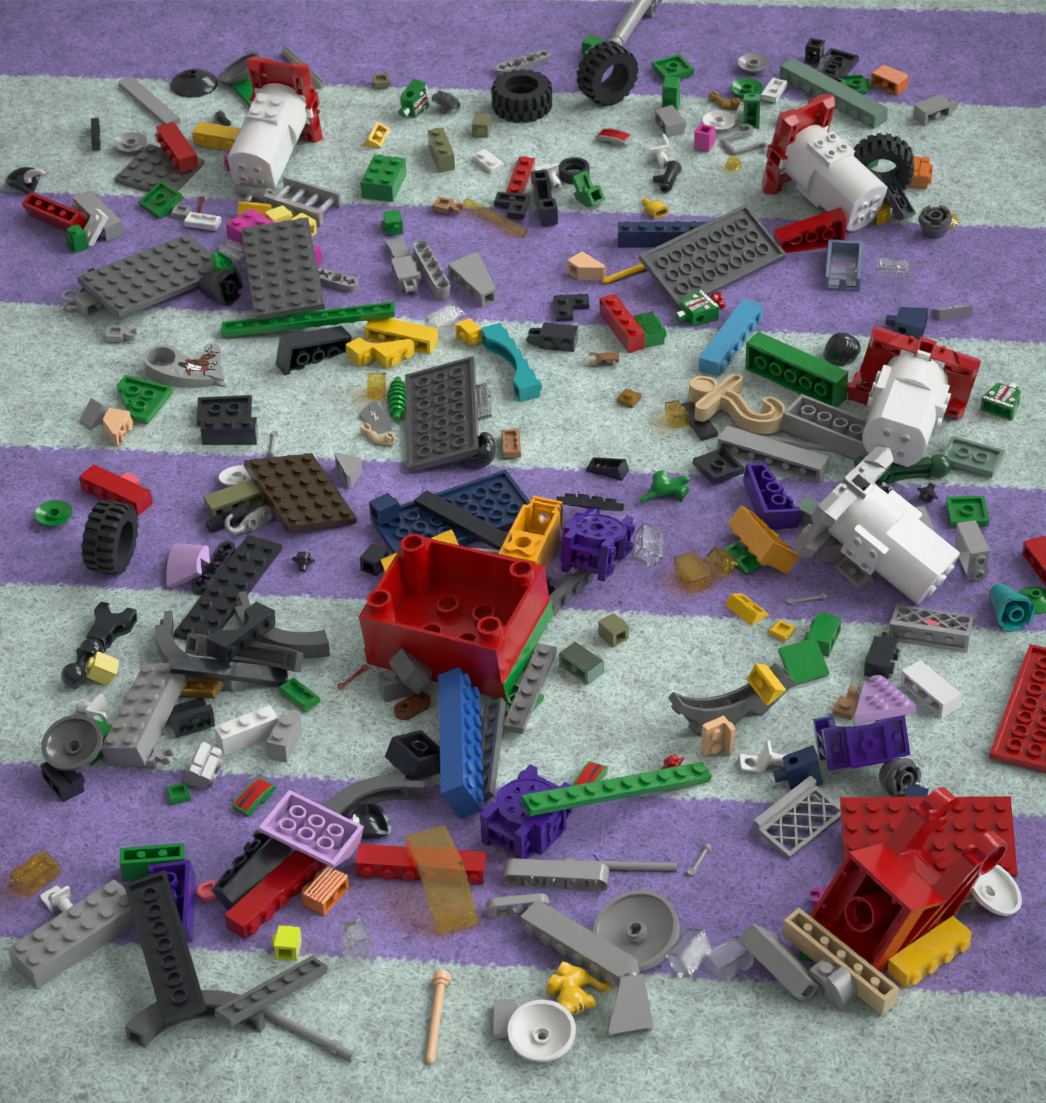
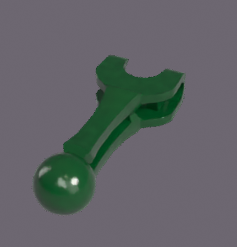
(936, 466)

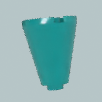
(1011, 607)

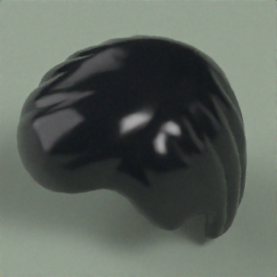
(841, 348)
(485, 452)

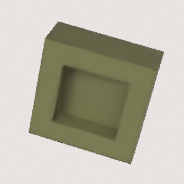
(381, 80)

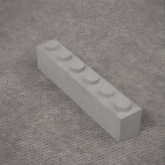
(774, 454)
(578, 943)

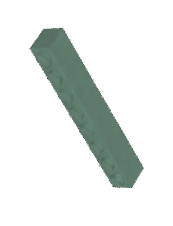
(845, 98)

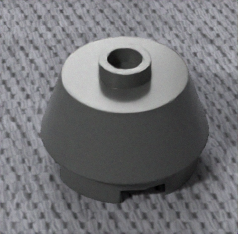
(935, 221)
(898, 774)

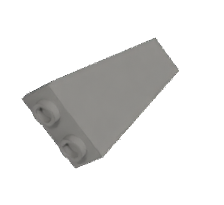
(473, 278)
(779, 961)

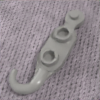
(251, 521)

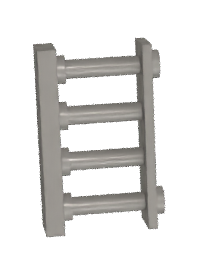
(304, 189)

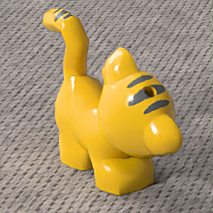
(569, 982)

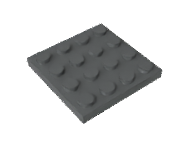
(150, 168)

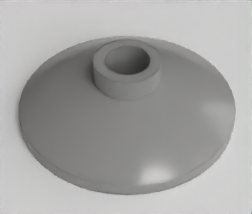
(753, 62)
(131, 142)

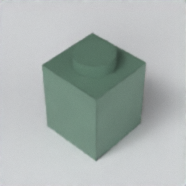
(808, 507)

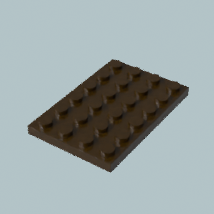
(300, 492)

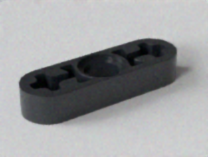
(95, 134)

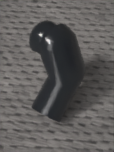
(220, 117)

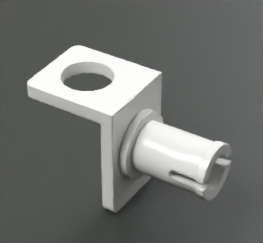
(660, 152)
(552, 172)
(94, 709)
(765, 758)
(59, 899)

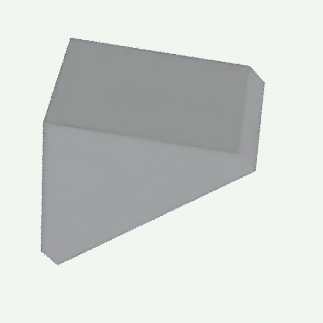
(94, 413)
(349, 468)

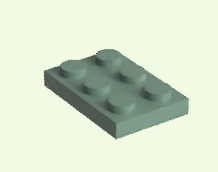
(973, 456)

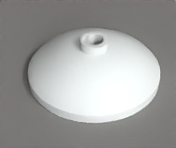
(997, 892)
(539, 1020)

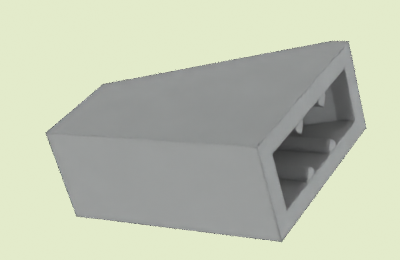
(631, 1007)

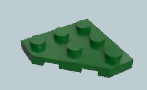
(142, 397)

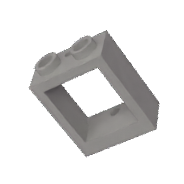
(973, 550)

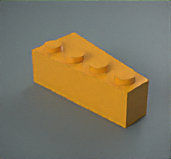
(762, 540)

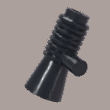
(667, 180)
(217, 522)

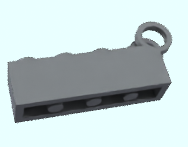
(85, 303)

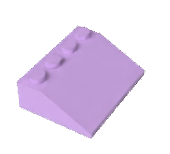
(312, 829)

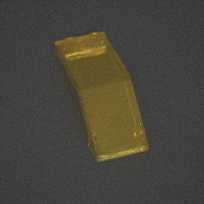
(443, 879)

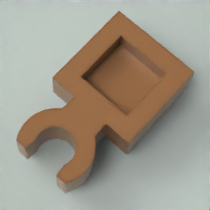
(447, 205)

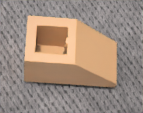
(585, 268)
(117, 424)

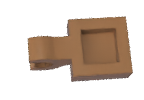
(608, 357)
(847, 706)

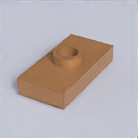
(511, 443)

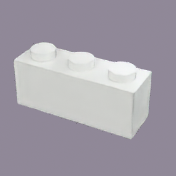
(931, 689)
(245, 730)

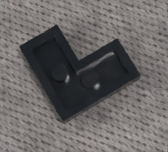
(515, 202)
(566, 304)

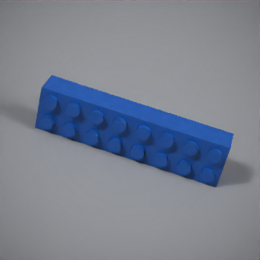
(460, 743)

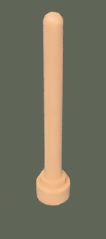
(441, 981)

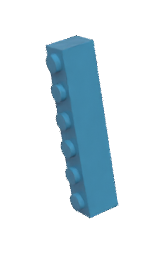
(730, 337)

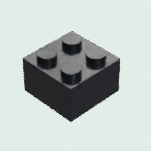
(414, 755)

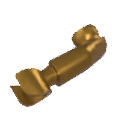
(733, 105)

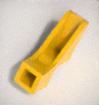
(386, 354)

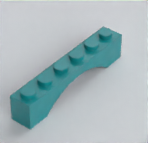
(497, 340)

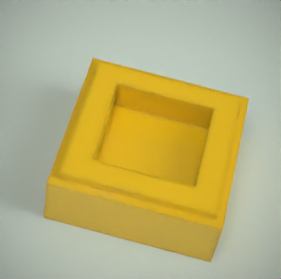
(782, 631)

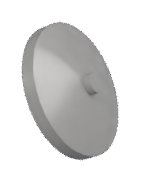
(640, 925)

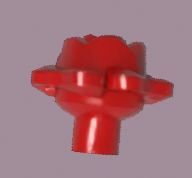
(717, 298)
(672, 761)

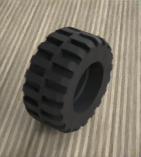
(620, 80)
(521, 96)
(890, 149)
(109, 537)

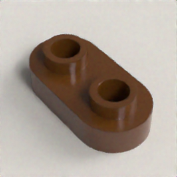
(412, 706)

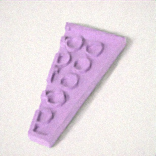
(881, 701)

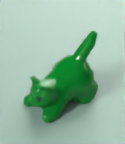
(665, 486)

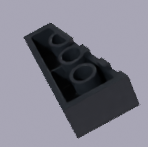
(309, 347)
(250, 868)

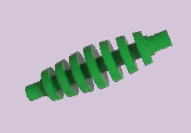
(397, 399)

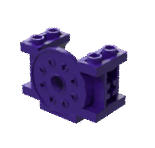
(593, 541)
(860, 744)
(511, 826)

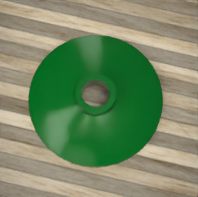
(746, 86)
(53, 513)
(1037, 596)

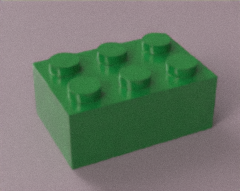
(383, 178)

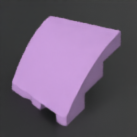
(186, 563)

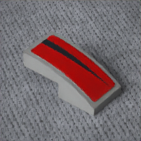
(616, 136)

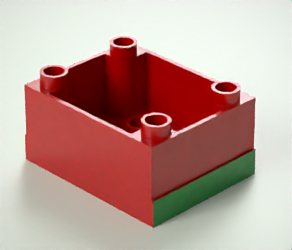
(458, 611)

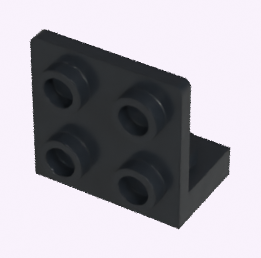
(191, 717)

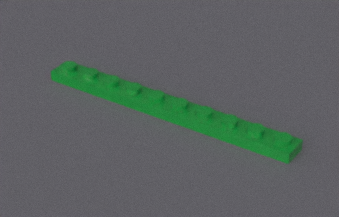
(309, 319)
(615, 788)

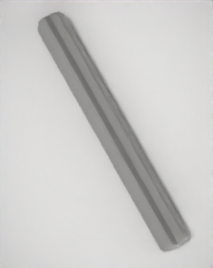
(292, 57)

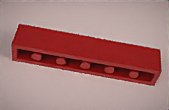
(395, 863)
(272, 893)

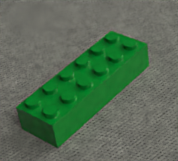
(796, 370)

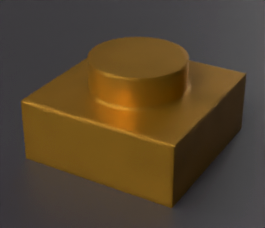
(629, 398)

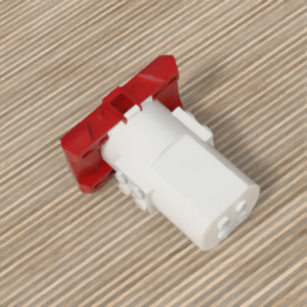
(280, 112)
(821, 164)
(910, 390)

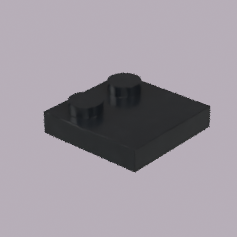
(718, 465)

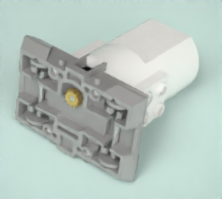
(880, 531)

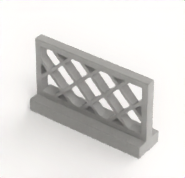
(931, 635)
(783, 809)

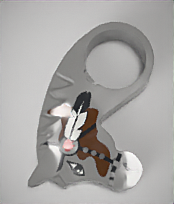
(185, 371)

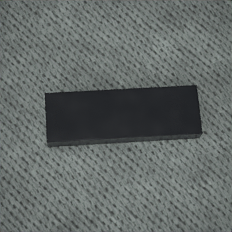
(703, 429)

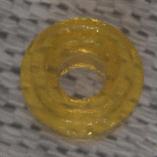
(733, 163)

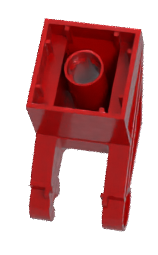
(893, 896)

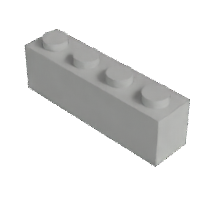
(86, 204)

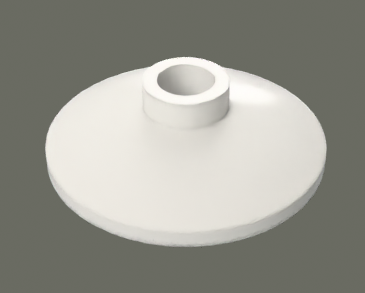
(719, 119)
(234, 475)

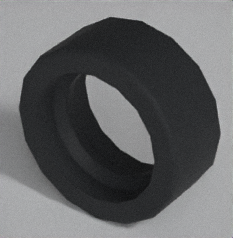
(572, 163)

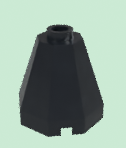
(222, 286)

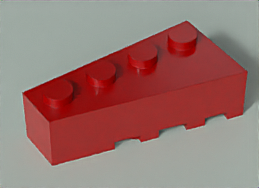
(812, 232)

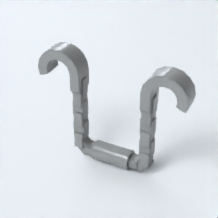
(749, 131)

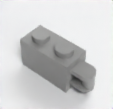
(934, 109)
(406, 274)
(284, 736)

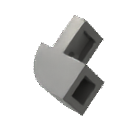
(838, 983)

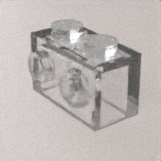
(648, 545)
(357, 944)

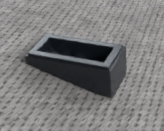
(614, 468)

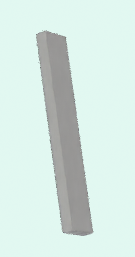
(148, 101)

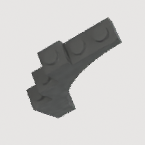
(731, 705)

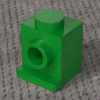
(76, 239)

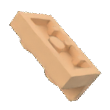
(717, 736)

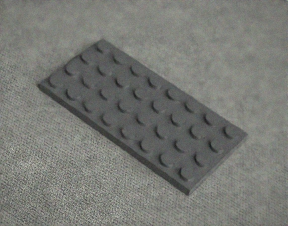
(712, 255)
(282, 269)
(149, 276)
(441, 414)

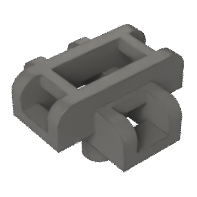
(445, 100)

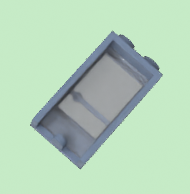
(843, 265)

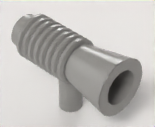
(251, 192)

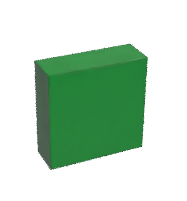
(178, 793)

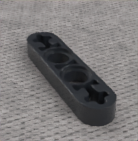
(218, 555)

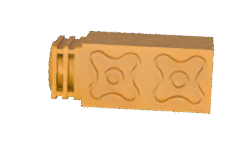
(534, 535)

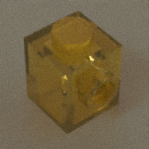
(720, 561)

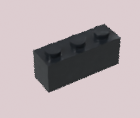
(229, 431)

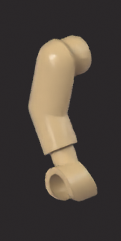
(387, 439)

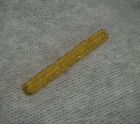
(495, 218)

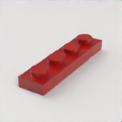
(521, 175)

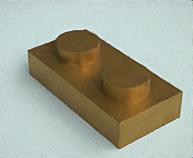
(201, 688)

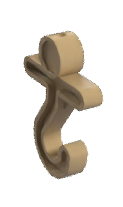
(711, 397)

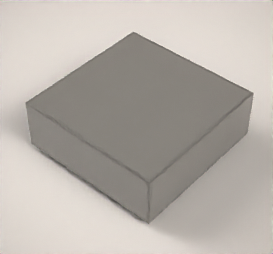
(180, 211)

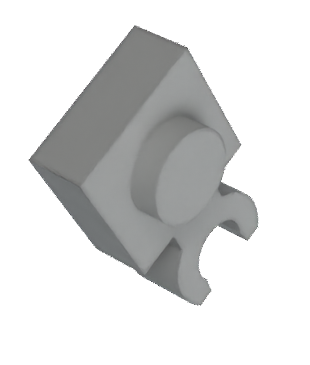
(118, 333)
(158, 756)

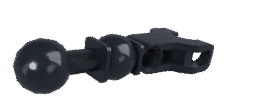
(100, 637)

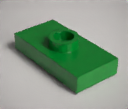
(299, 694)

